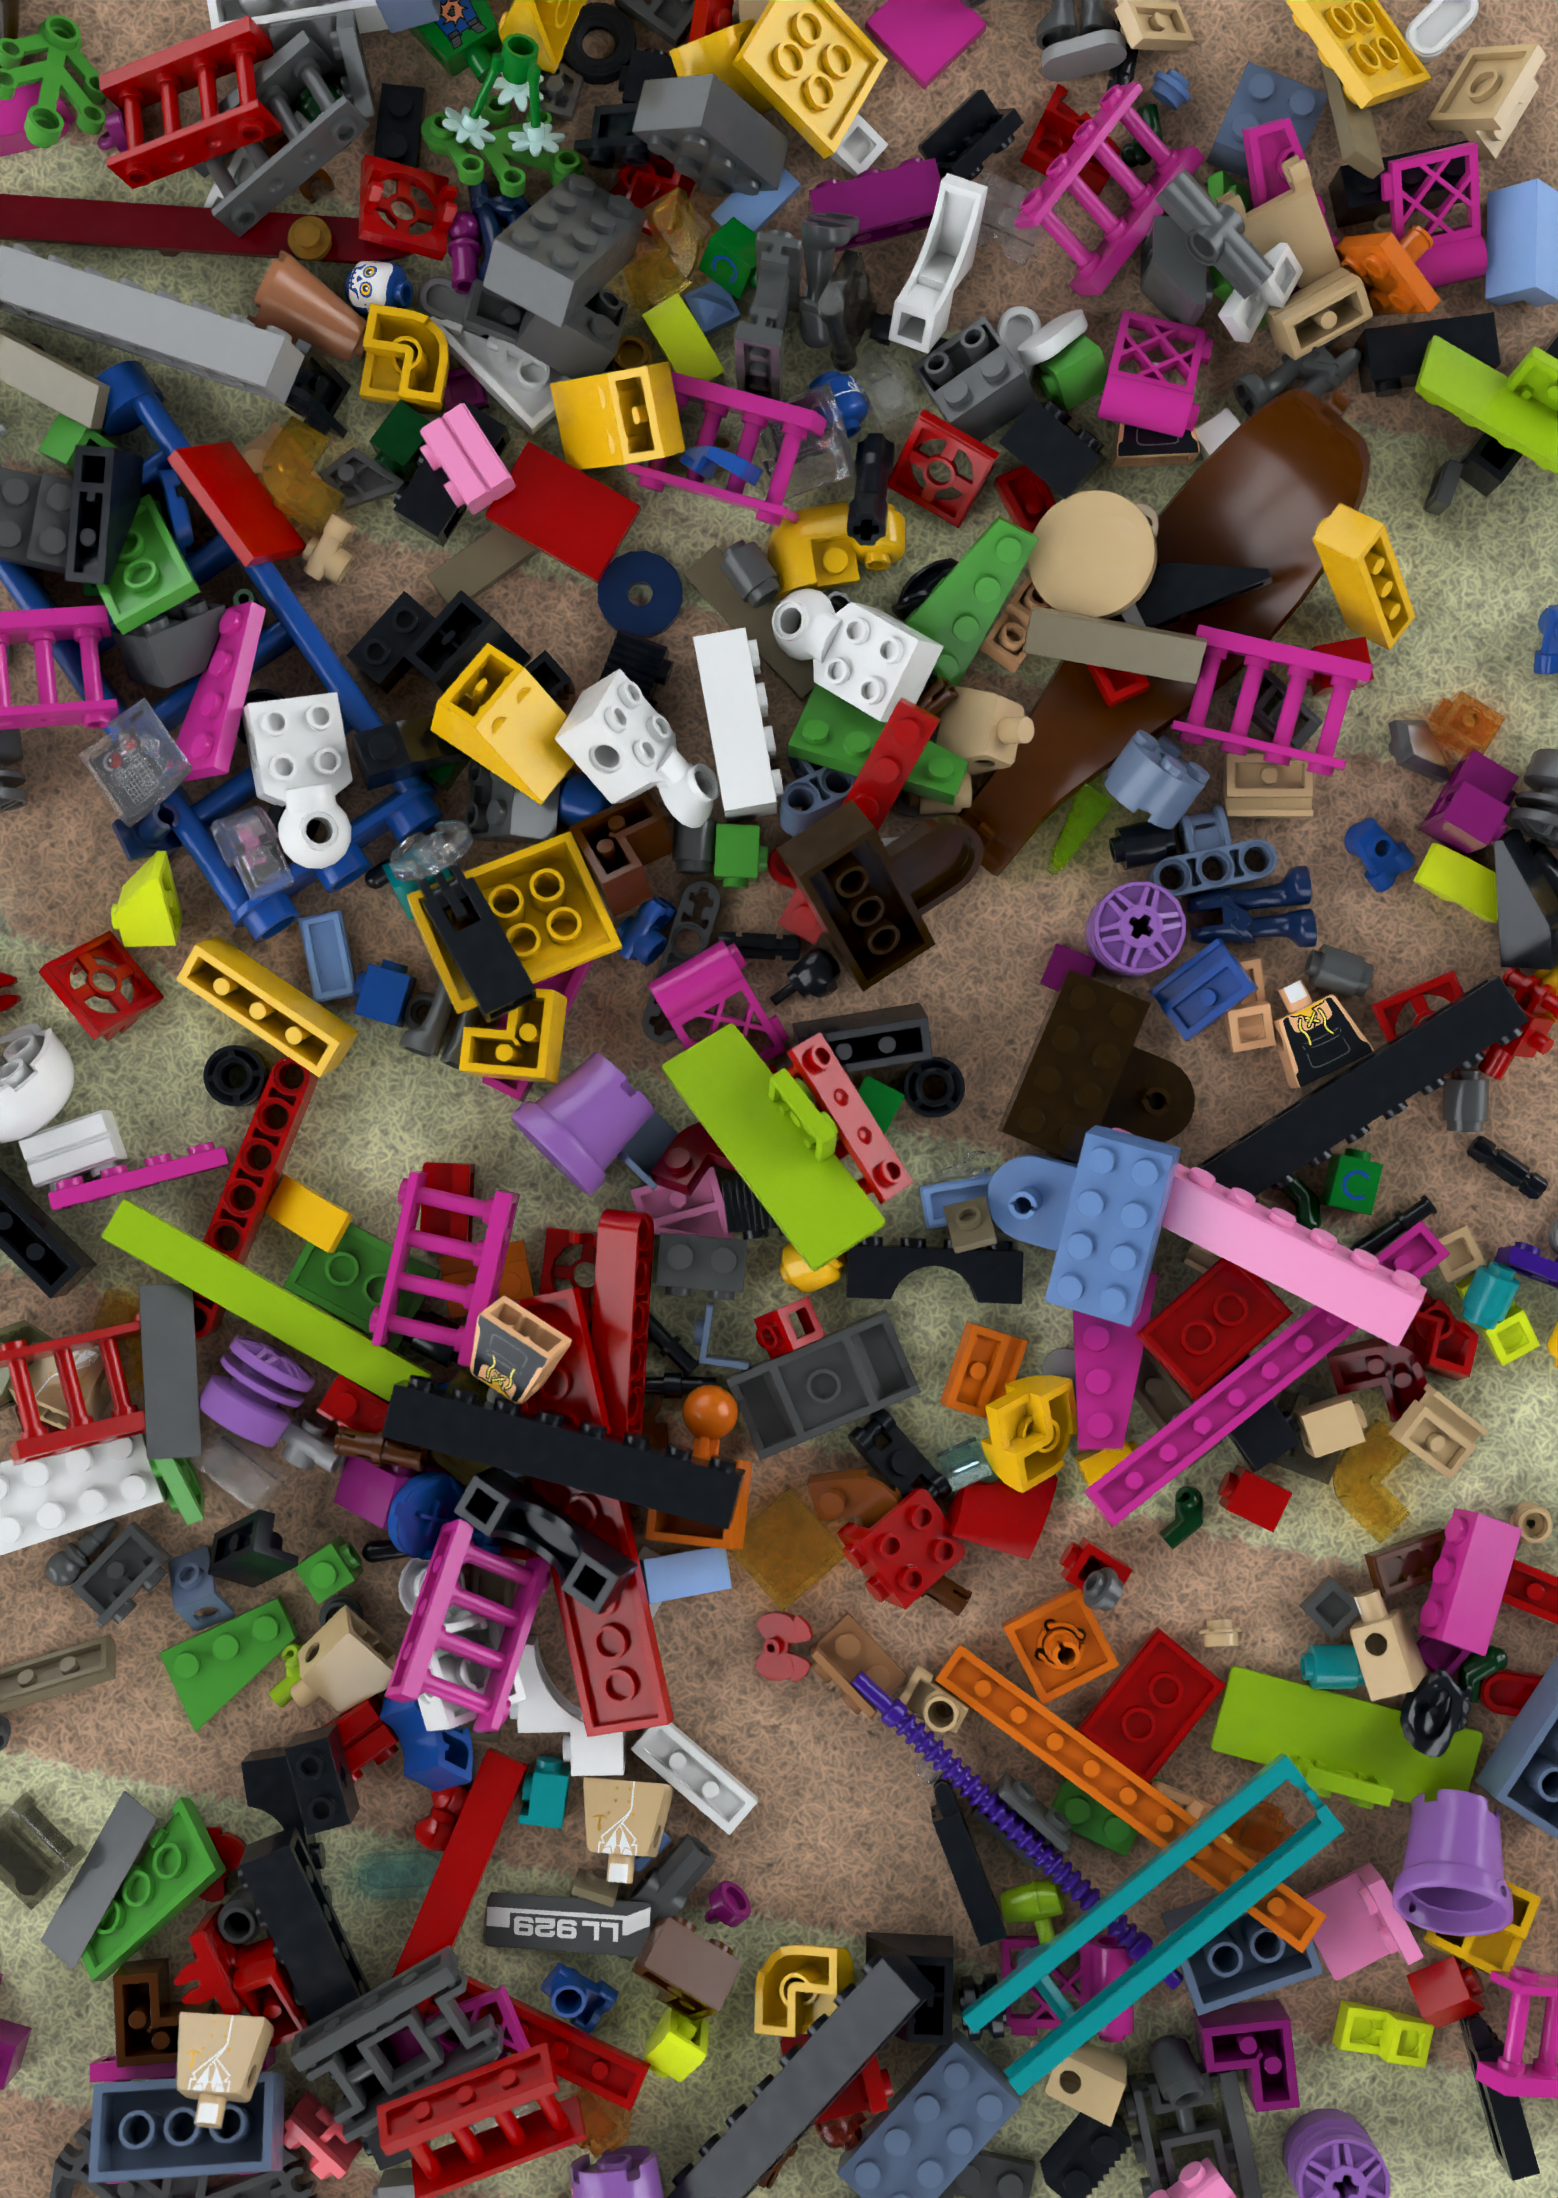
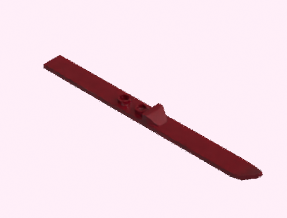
(171, 229)

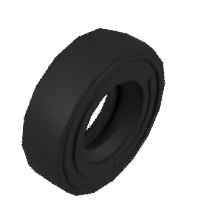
(607, 18)

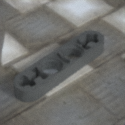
(673, 957)

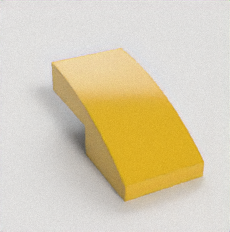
(309, 1214)

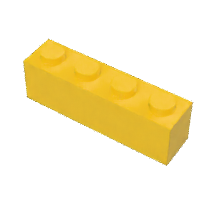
(1364, 575)
(267, 1005)

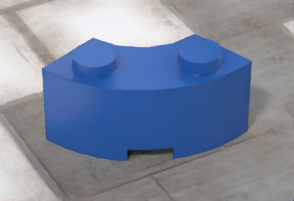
(430, 1757)

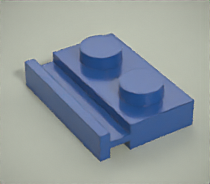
(1203, 989)

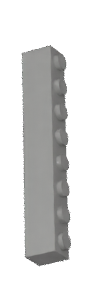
(148, 323)

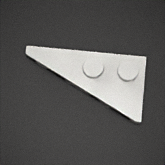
(507, 373)

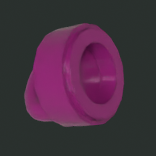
(116, 132)
(728, 1905)

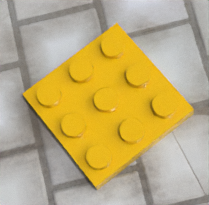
(1361, 48)
(811, 67)

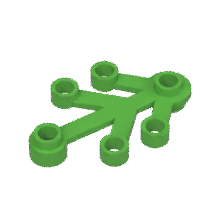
(62, 42)
(495, 154)

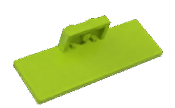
(1512, 409)
(775, 1144)
(1336, 1741)

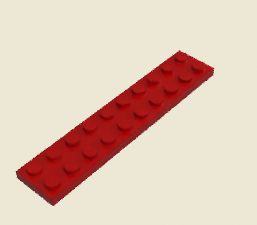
(617, 1650)

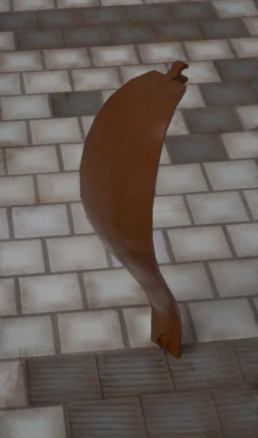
(1241, 508)

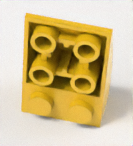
(618, 417)
(505, 723)

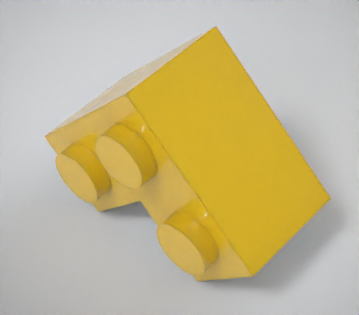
(525, 1050)

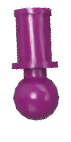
(464, 250)

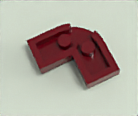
(688, 1160)
(1377, 1364)

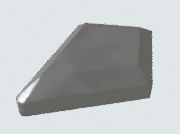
(561, 92)
(360, 479)
(1417, 749)

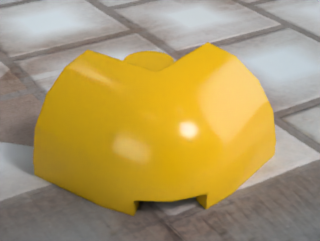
(715, 56)
(404, 359)
(814, 550)
(1030, 1430)
(1494, 1950)
(799, 1987)

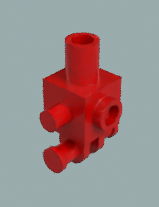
(1535, 1003)

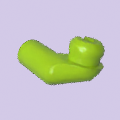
(281, 1692)

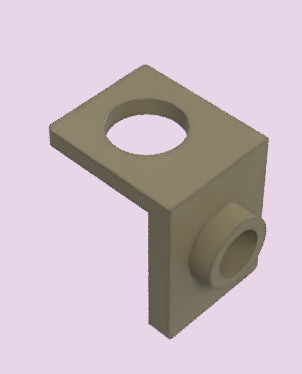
(970, 1224)
(593, 1886)

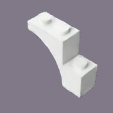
(945, 259)
(549, 1711)

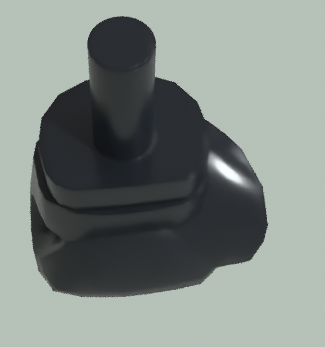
(812, 974)

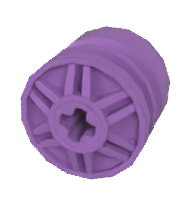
(1110, 935)
(252, 1397)
(1333, 2158)

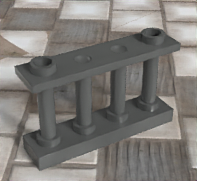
(278, 84)

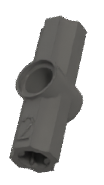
(1214, 234)
(673, 1880)

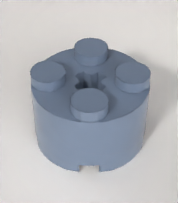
(1155, 779)

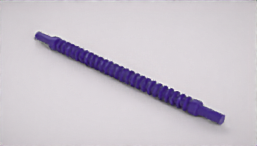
(895, 1714)

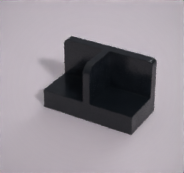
(250, 1551)

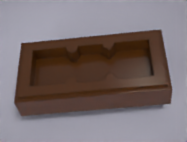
(1405, 1562)

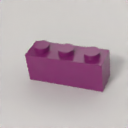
(885, 201)

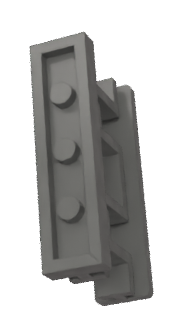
(777, 292)
(379, 2016)
(1230, 2150)

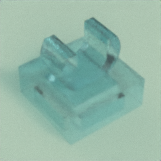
(964, 1464)

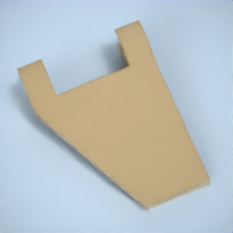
(1291, 219)

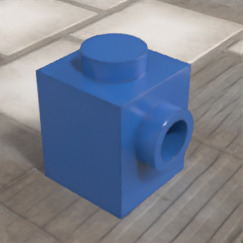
(384, 992)

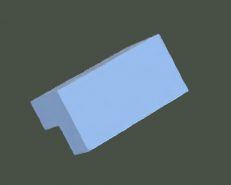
(1522, 244)

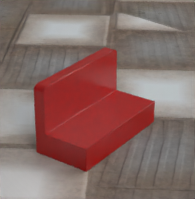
(455, 1179)

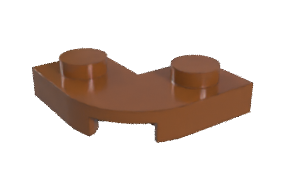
(850, 1495)

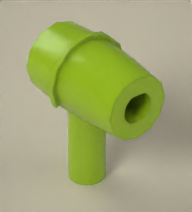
(1036, 1903)

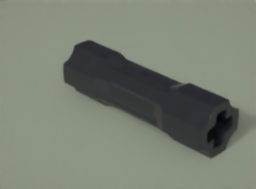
(869, 507)

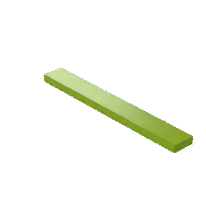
(258, 1300)

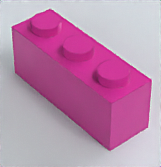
(1469, 1581)

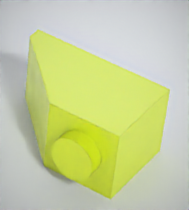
(149, 906)
(676, 2045)

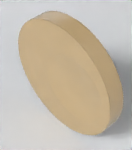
(1093, 554)

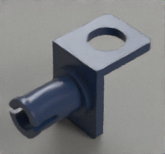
(150, 833)

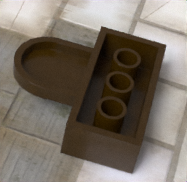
(875, 894)
(1092, 1074)

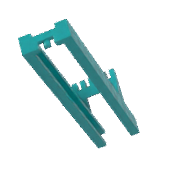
(1172, 1951)

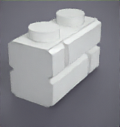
(73, 1149)

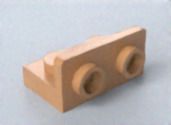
(846, 1652)

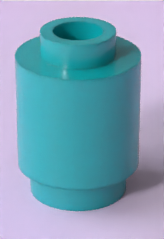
(1490, 1295)
(1331, 1667)

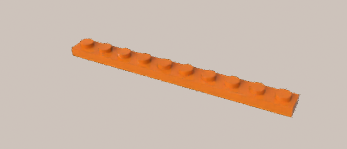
(1118, 1789)

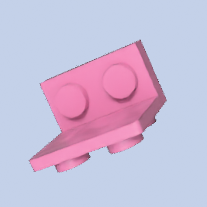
(1360, 1923)

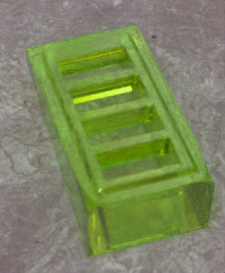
(1083, 816)

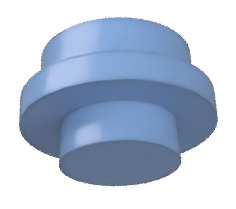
(1171, 89)

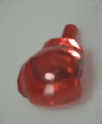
(842, 2132)

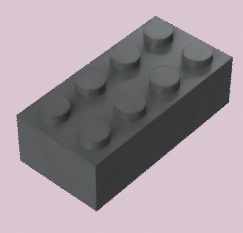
(564, 249)

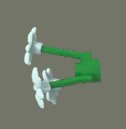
(518, 81)

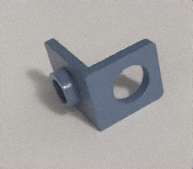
(647, 1147)
(701, 1338)
(196, 1589)

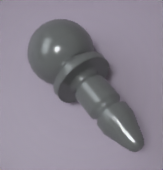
(67, 1565)

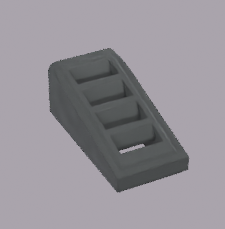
(1277, 688)

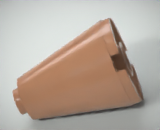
(308, 310)

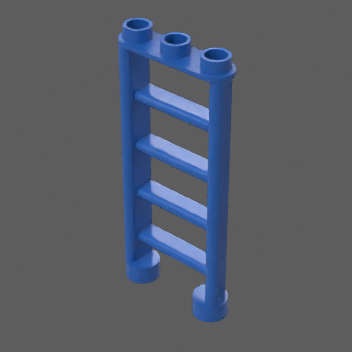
(410, 809)

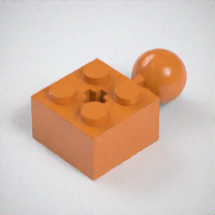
(709, 1415)

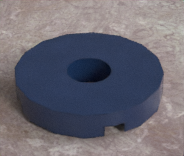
(645, 569)

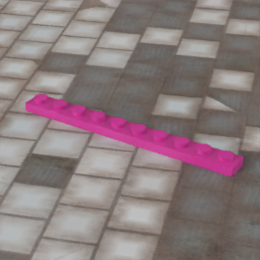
(1245, 1390)

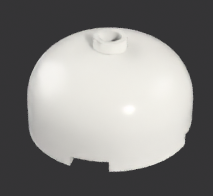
(33, 1081)

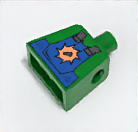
(462, 37)

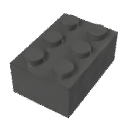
(710, 135)

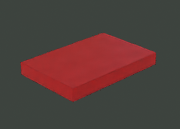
(236, 503)
(564, 512)
(1213, 1326)
(1151, 1705)

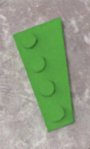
(971, 596)
(843, 736)
(155, 1890)

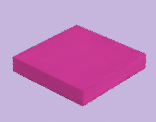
(925, 34)

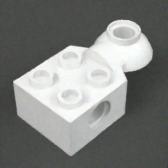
(856, 651)
(632, 748)
(302, 764)
(436, 1712)

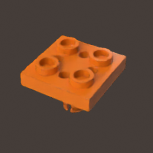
(1390, 270)
(1067, 1660)

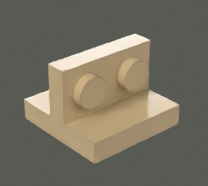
(1489, 95)

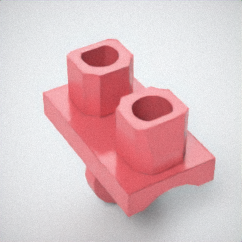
(315, 2128)

